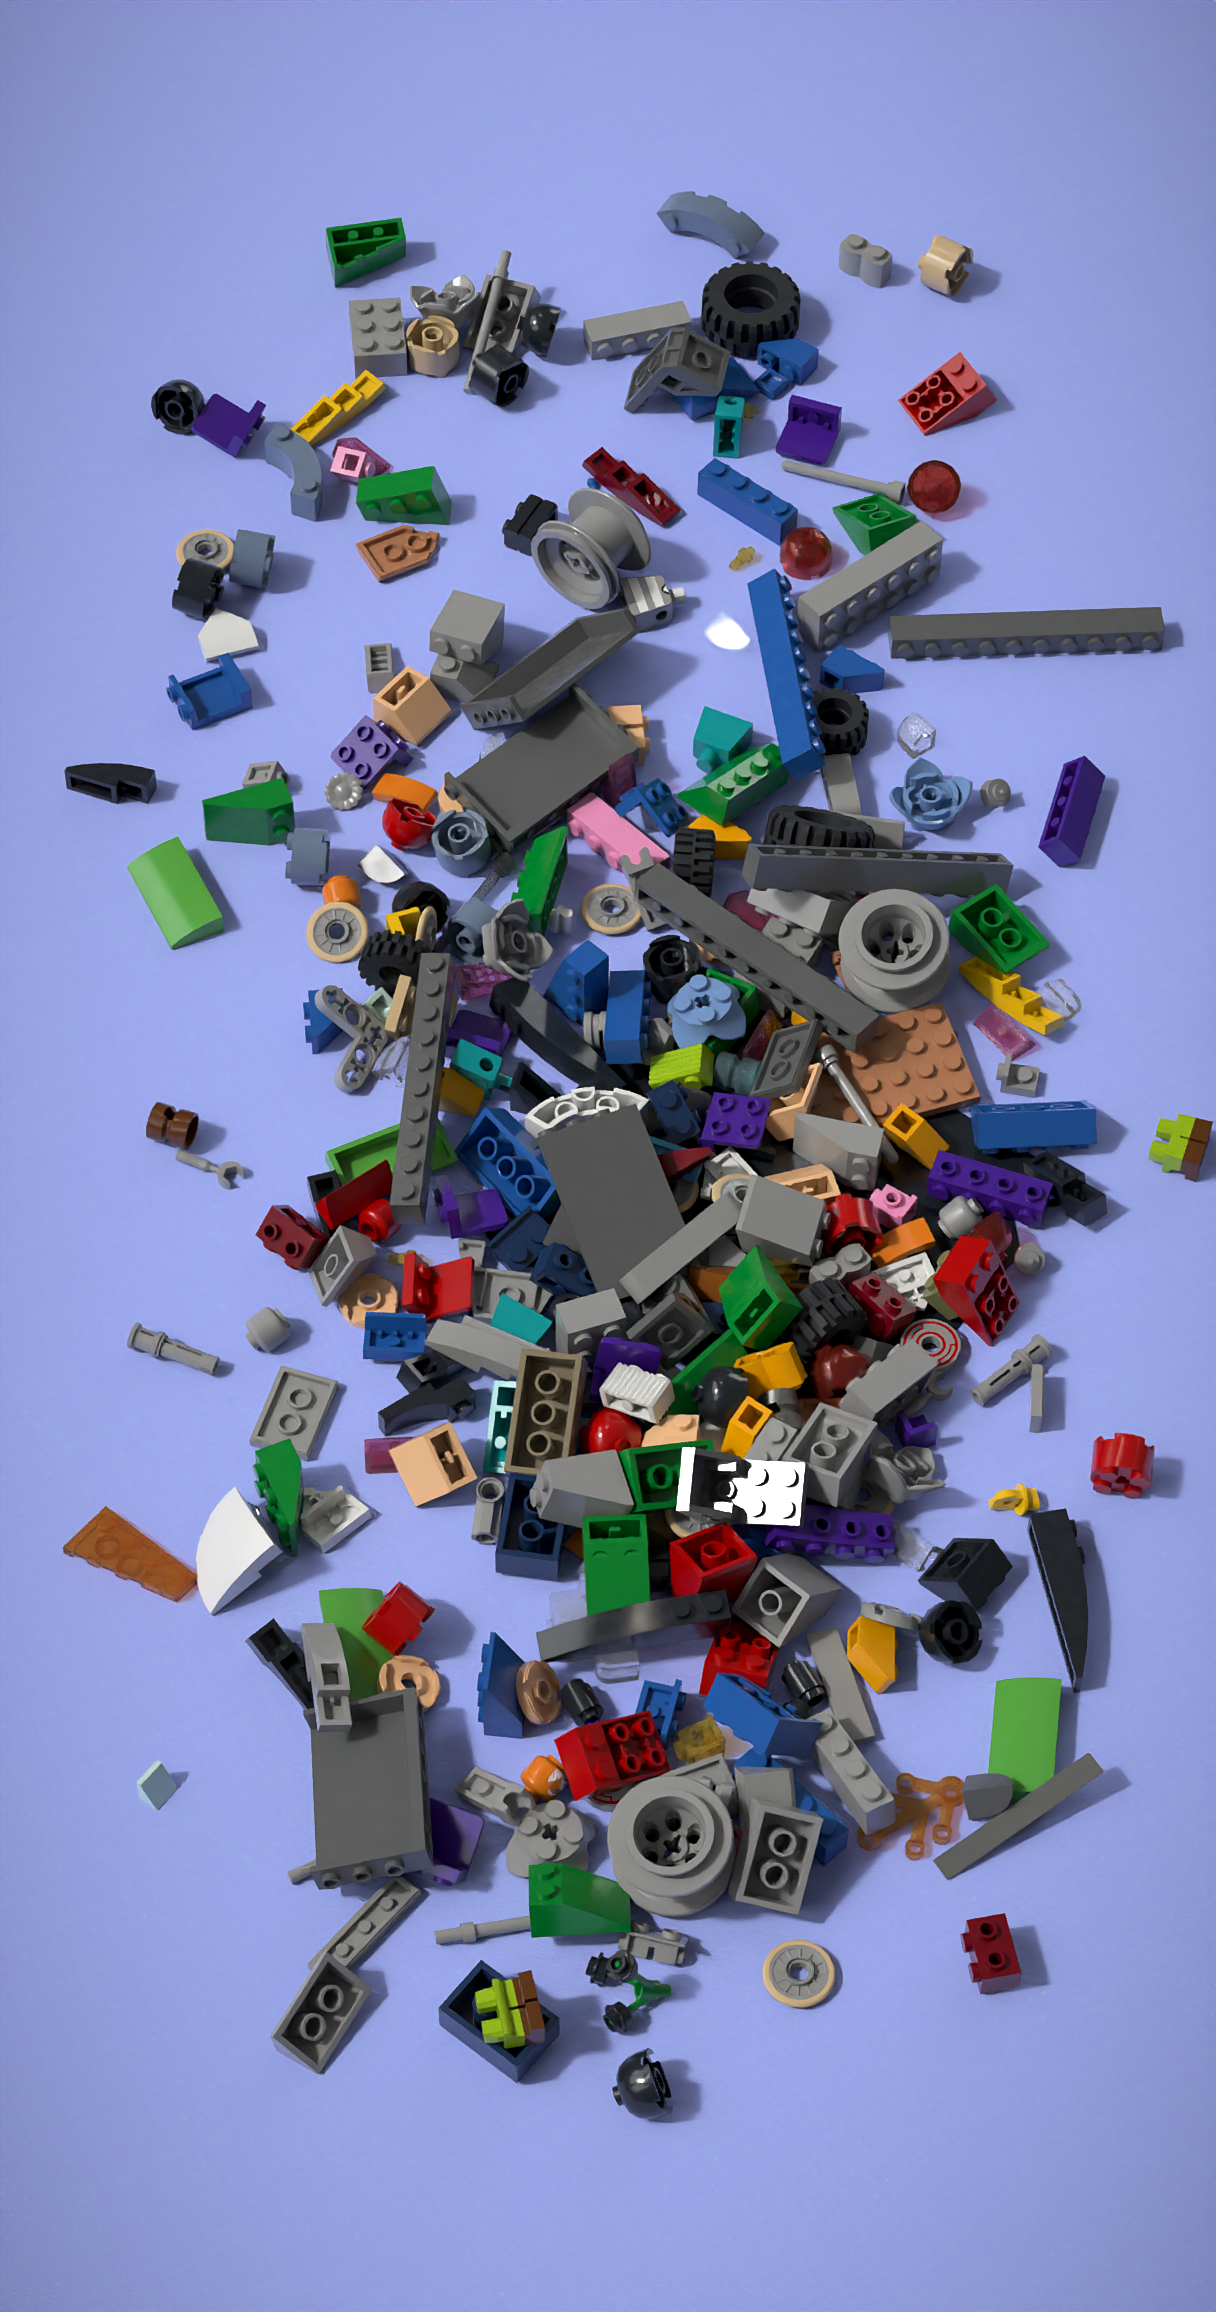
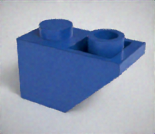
(789, 358)
(851, 672)
(321, 1028)

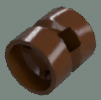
(168, 1124)

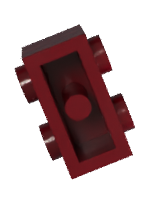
(291, 1237)
(886, 1309)
(991, 1953)

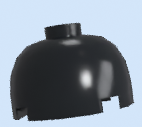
(538, 327)
(177, 405)
(422, 895)
(720, 1394)
(951, 1632)
(642, 2086)

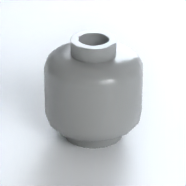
(960, 1217)
(267, 1329)

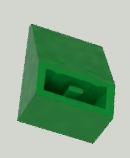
(757, 1301)
(281, 1483)
(615, 1561)

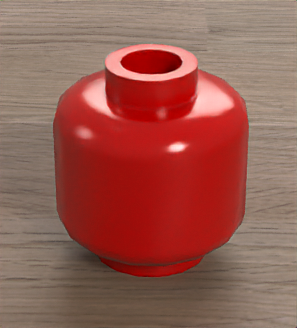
(378, 1221)

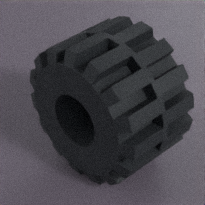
(827, 1317)

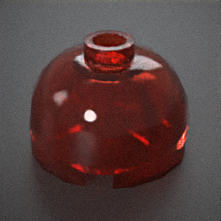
(933, 486)
(806, 553)
(995, 1229)
(835, 1369)

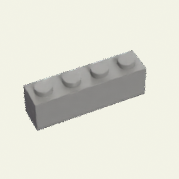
(633, 329)
(851, 1775)

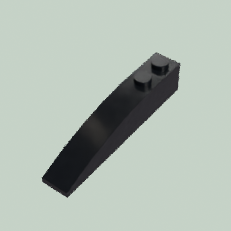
(550, 1035)
(1064, 1584)
(638, 1627)

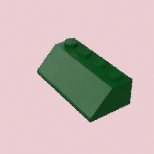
(737, 784)
(543, 877)
(720, 1353)

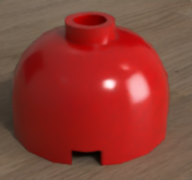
(407, 825)
(610, 1431)

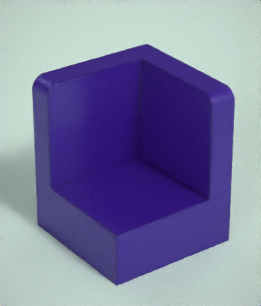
(915, 1431)

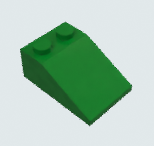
(873, 521)
(250, 815)
(996, 930)
(655, 1474)
(575, 1902)

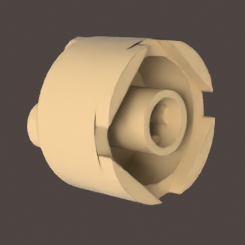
(945, 265)
(432, 346)

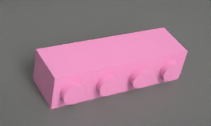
(609, 834)

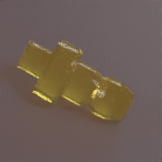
(749, 411)
(745, 555)
(395, 1258)

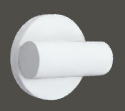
(561, 920)

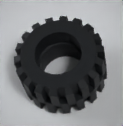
(849, 712)
(695, 857)

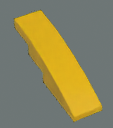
(339, 409)
(1010, 996)

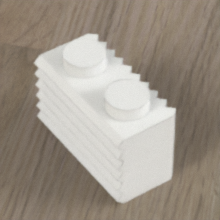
(637, 1392)

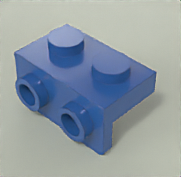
(394, 1336)
(663, 1703)

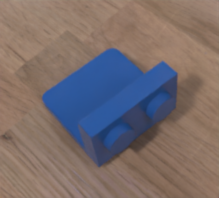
(658, 802)

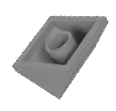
(765, 1784)

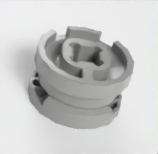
(593, 1028)

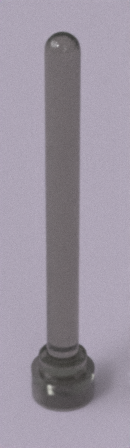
(502, 866)

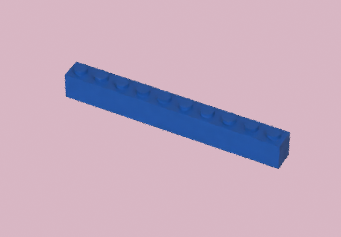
(786, 674)

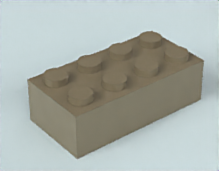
(545, 1409)

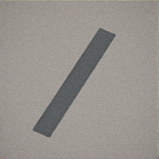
(1018, 1816)

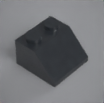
(967, 1571)

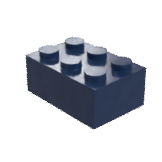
(525, 1541)
(461, 2019)

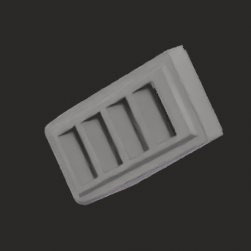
(378, 669)

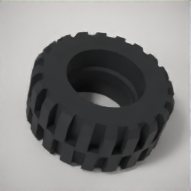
(749, 286)
(816, 827)

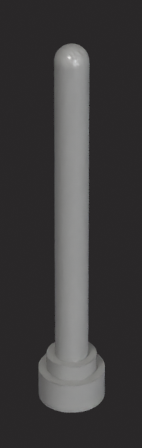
(893, 490)
(829, 1059)

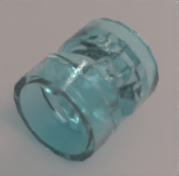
(734, 1073)

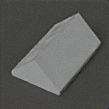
(319, 2014)

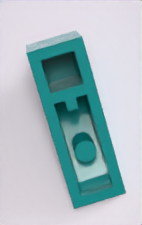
(499, 1426)

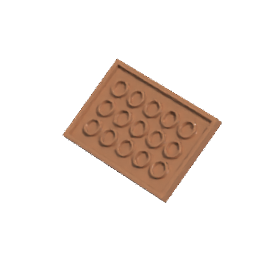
(906, 1062)

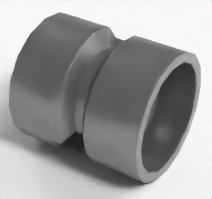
(784, 1405)

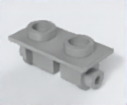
(666, 1943)

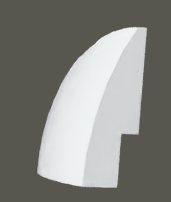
(231, 1551)

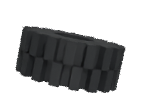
(387, 957)

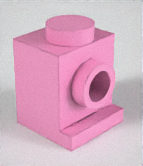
(352, 465)
(893, 1206)

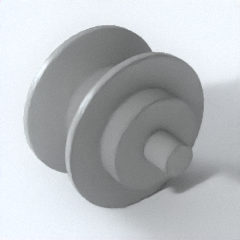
(995, 793)
(1029, 1258)

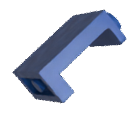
(211, 694)

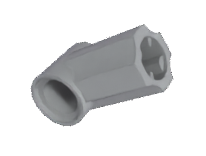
(488, 1511)

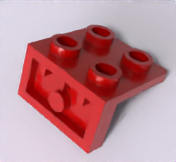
(437, 1289)

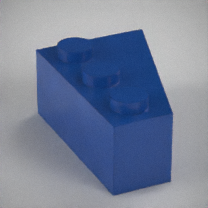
(581, 983)
(759, 1719)

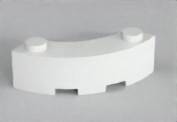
(581, 1104)

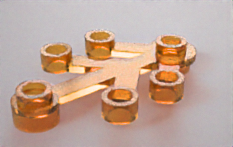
(918, 1811)

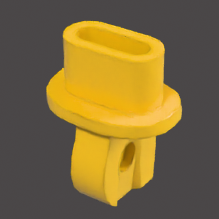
(1017, 1499)

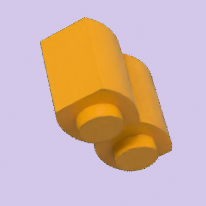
(772, 1369)

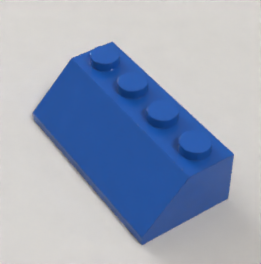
(1033, 1125)
(503, 1159)

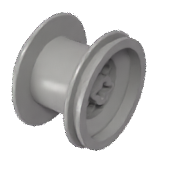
(583, 556)
(909, 980)
(674, 1883)

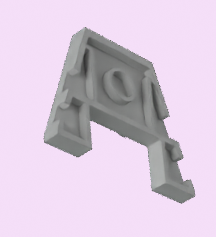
(491, 1283)

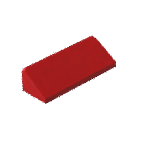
(356, 1195)

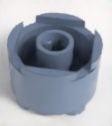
(252, 558)
(461, 842)
(308, 856)
(464, 930)

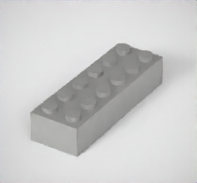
(869, 586)

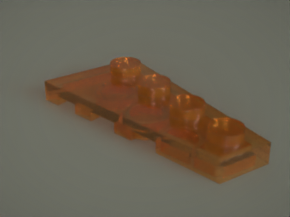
(122, 1549)

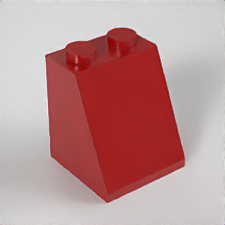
(711, 1562)

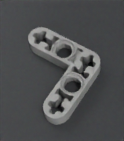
(360, 1032)

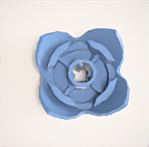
(929, 798)
(706, 1009)

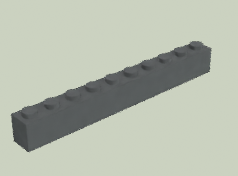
(1025, 632)
(873, 870)
(756, 957)
(422, 1089)

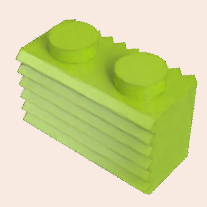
(686, 1065)

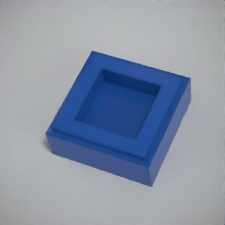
(771, 384)

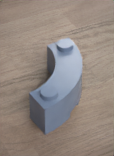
(713, 219)
(300, 462)

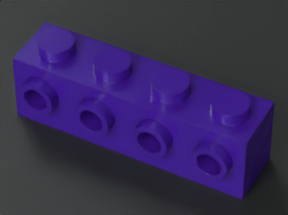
(1072, 811)
(993, 1187)
(837, 1533)

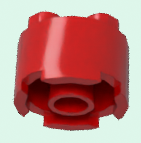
(852, 1223)
(1122, 1465)
(397, 1618)

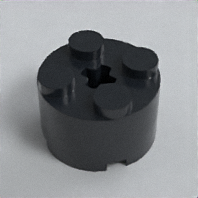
(498, 375)
(198, 588)
(670, 965)

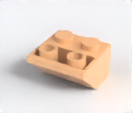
(411, 706)
(812, 1180)
(432, 1464)

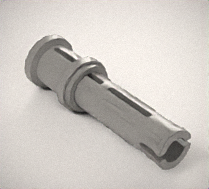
(160, 1345)
(1020, 1363)

